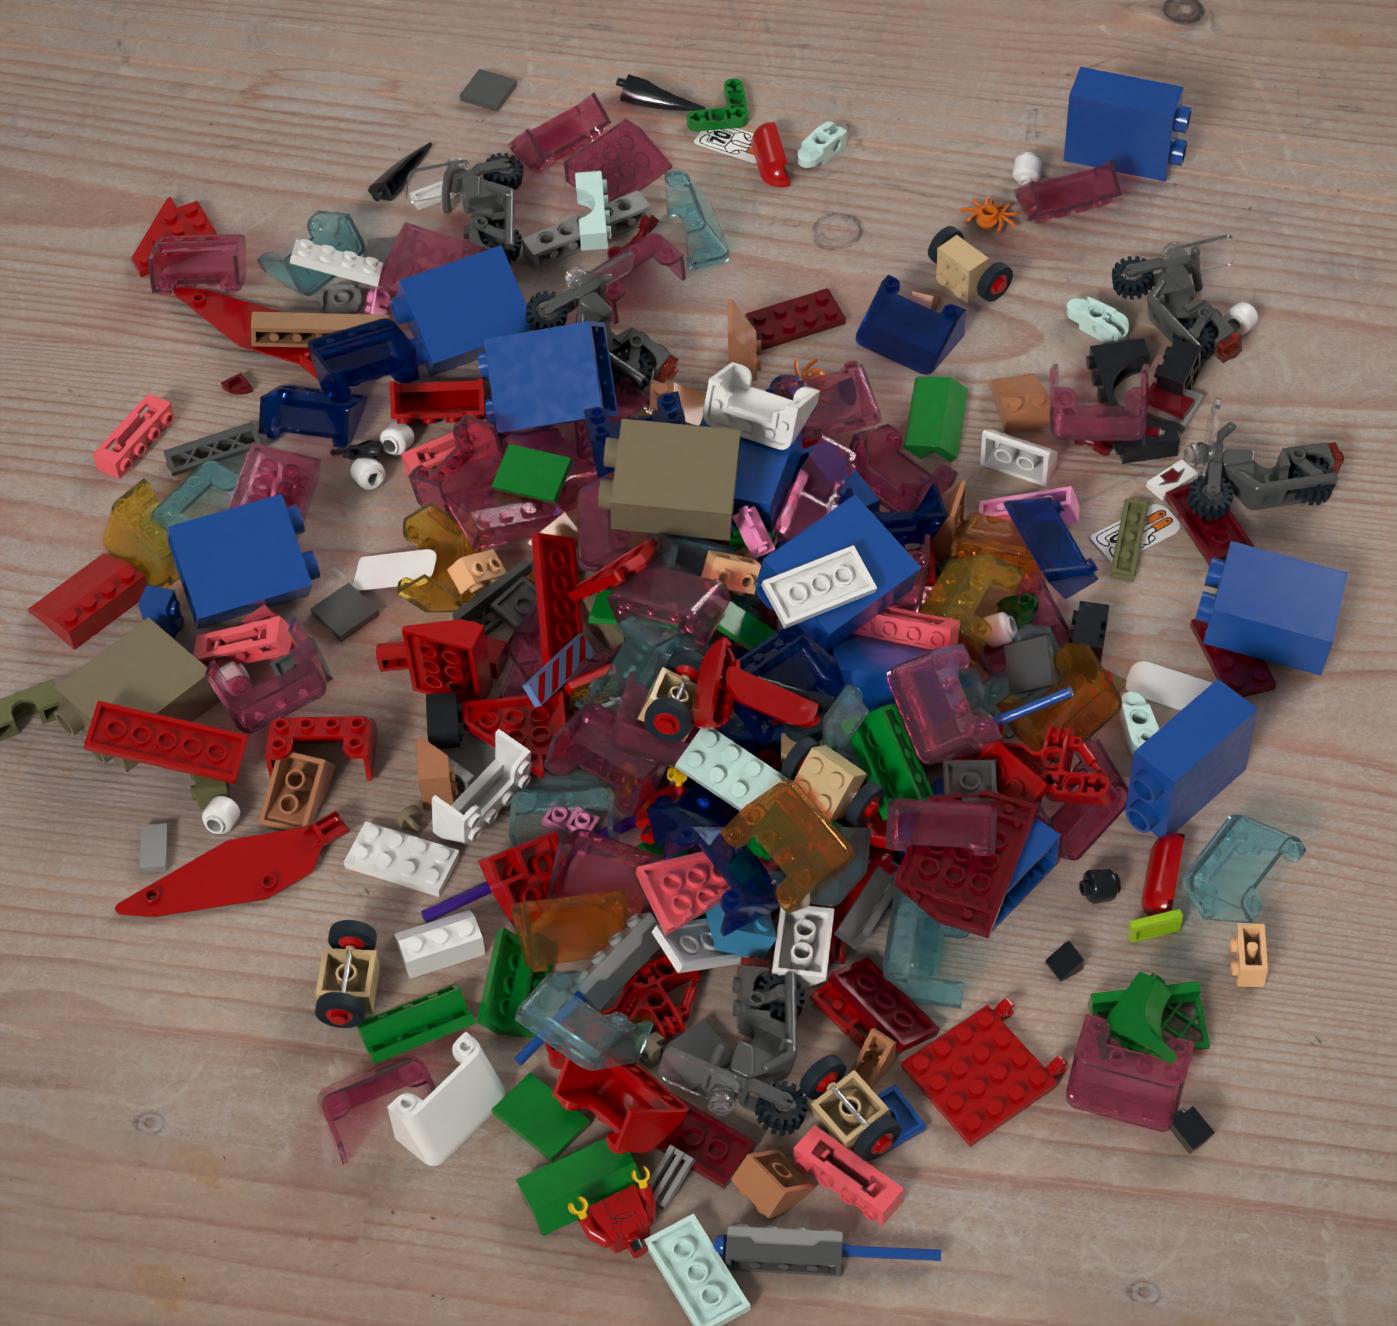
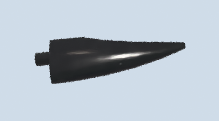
(646, 94)
(395, 178)

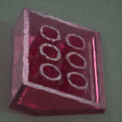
(624, 158)
(420, 251)
(277, 472)
(499, 517)

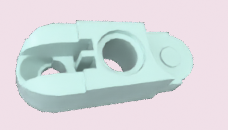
(822, 145)
(1098, 320)
(1136, 720)

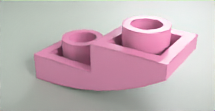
(569, 820)

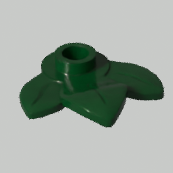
(1020, 607)

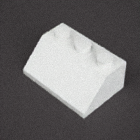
(1017, 457)
(440, 943)
(804, 944)

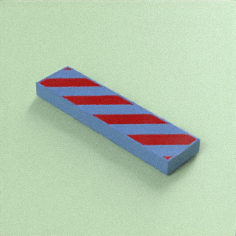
(558, 670)

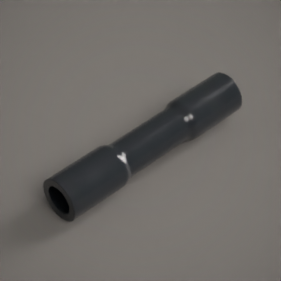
(823, 699)

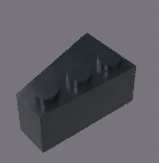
(1090, 626)

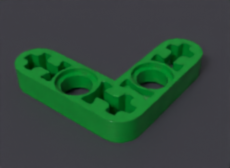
(737, 112)

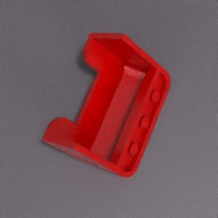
(437, 401)
(355, 732)
(626, 1100)

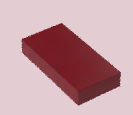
(1169, 402)

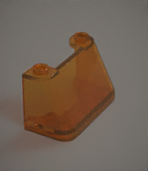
(996, 537)
(568, 927)

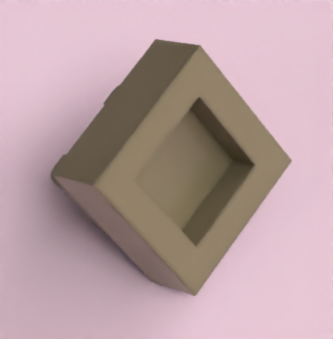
(652, 1050)

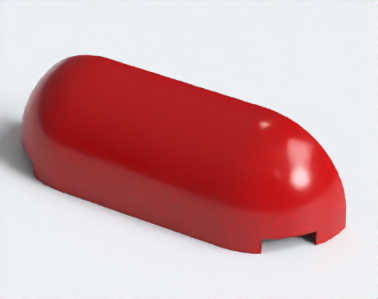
(770, 155)
(769, 698)
(712, 700)
(1162, 874)

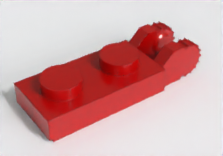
(841, 1012)

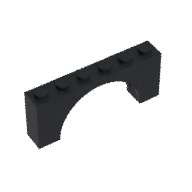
(1109, 367)

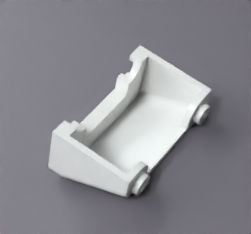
(757, 413)
(453, 1110)

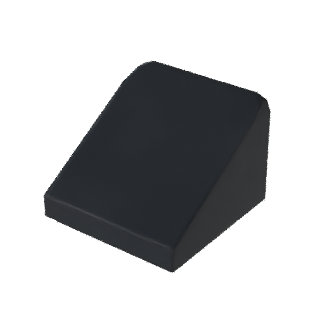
(1065, 961)

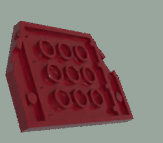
(964, 887)

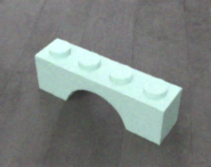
(593, 226)

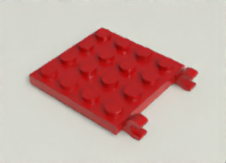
(981, 1073)

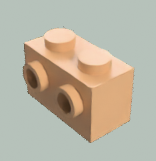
(476, 571)
(735, 571)
(1250, 955)

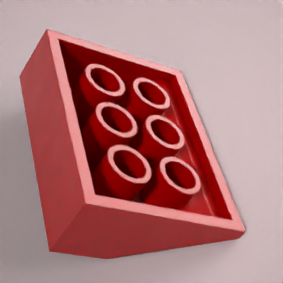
(90, 599)
(449, 659)

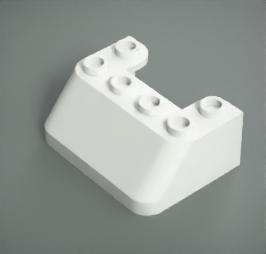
(486, 795)

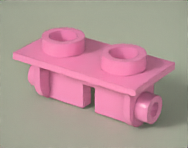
(376, 299)
(753, 532)

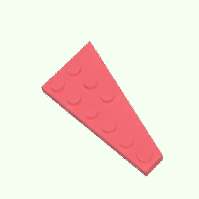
(684, 888)

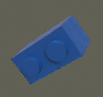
(162, 609)

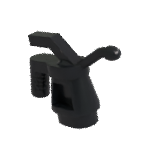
(361, 450)

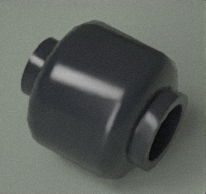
(1100, 885)

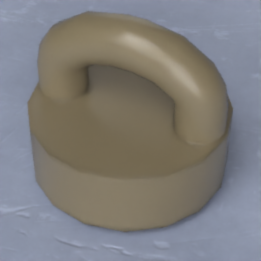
(409, 818)

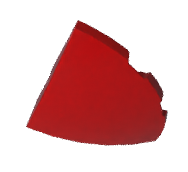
(521, 871)

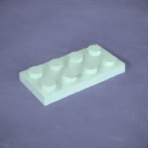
(727, 769)
(697, 1274)

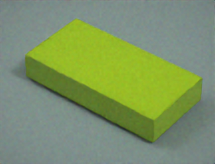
(1155, 926)

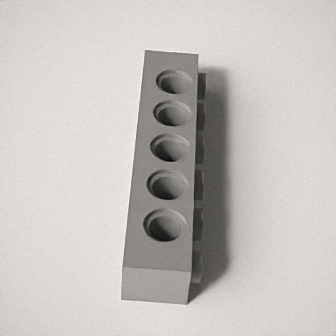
(564, 238)

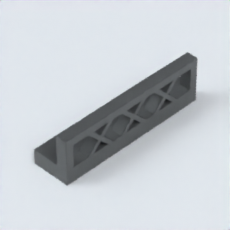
(211, 448)
(478, 606)
(867, 908)

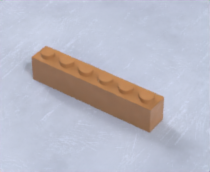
(297, 329)

